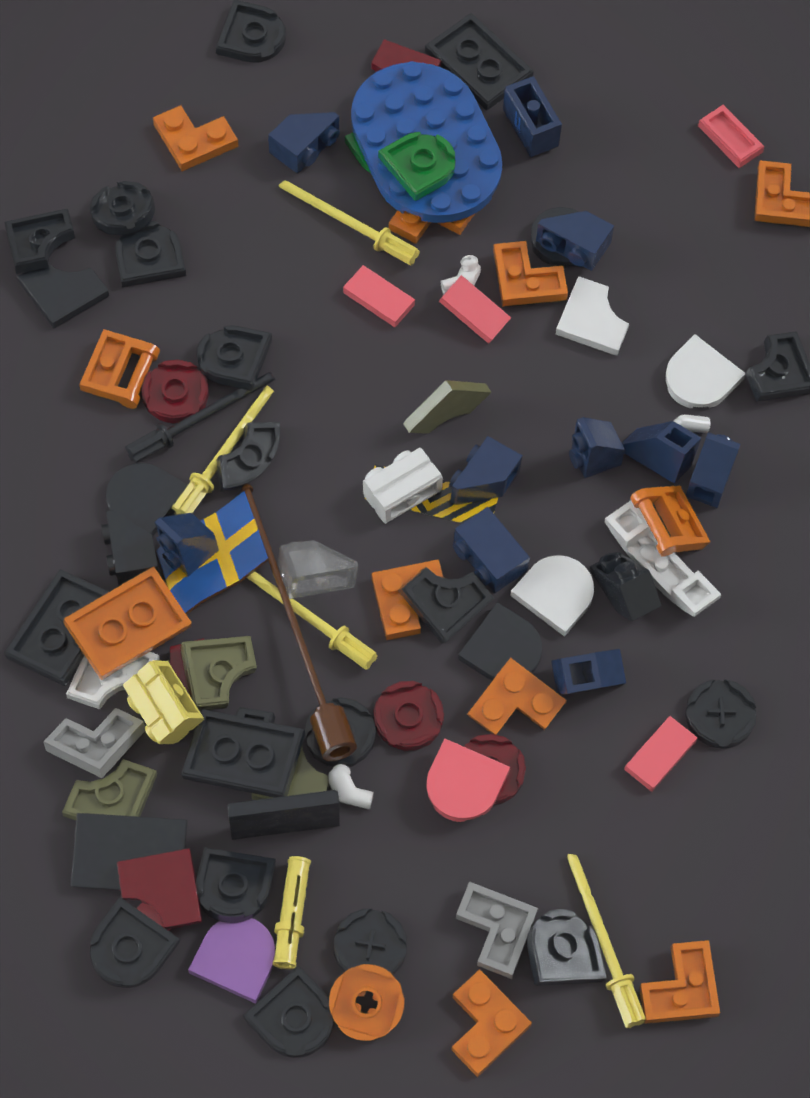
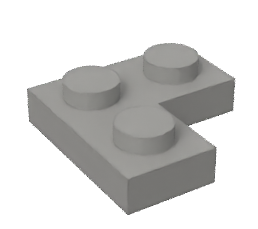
(97, 749)
(506, 922)

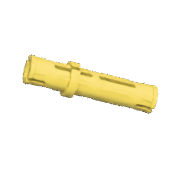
(290, 927)

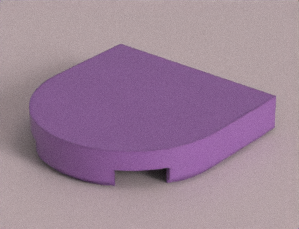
(236, 958)

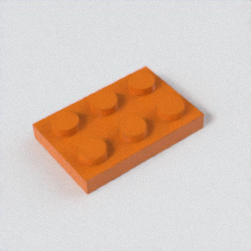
(127, 623)

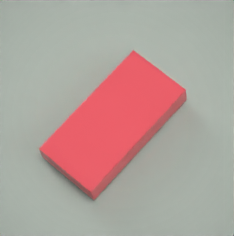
(731, 136)
(379, 296)
(475, 309)
(660, 753)

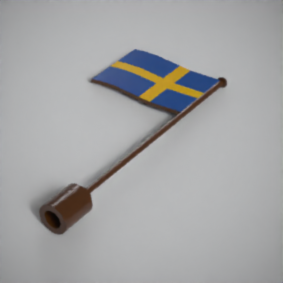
(241, 552)

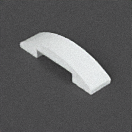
(669, 573)

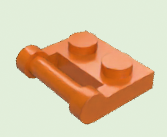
(109, 364)
(677, 516)

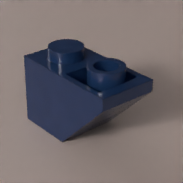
(302, 138)
(576, 236)
(595, 447)
(663, 448)
(713, 469)
(487, 474)
(185, 542)
(588, 671)

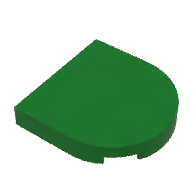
(419, 162)

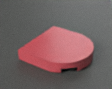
(464, 782)

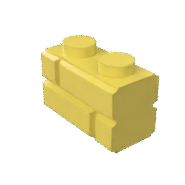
(162, 702)

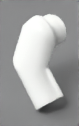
(469, 270)
(694, 423)
(341, 781)

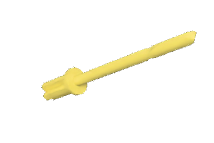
(383, 240)
(200, 483)
(340, 638)
(621, 984)

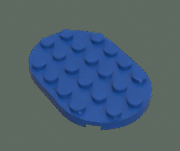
(435, 103)

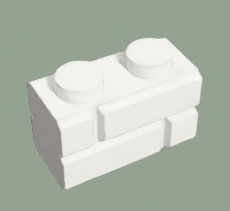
(402, 484)

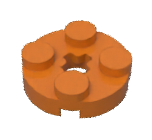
(348, 1013)

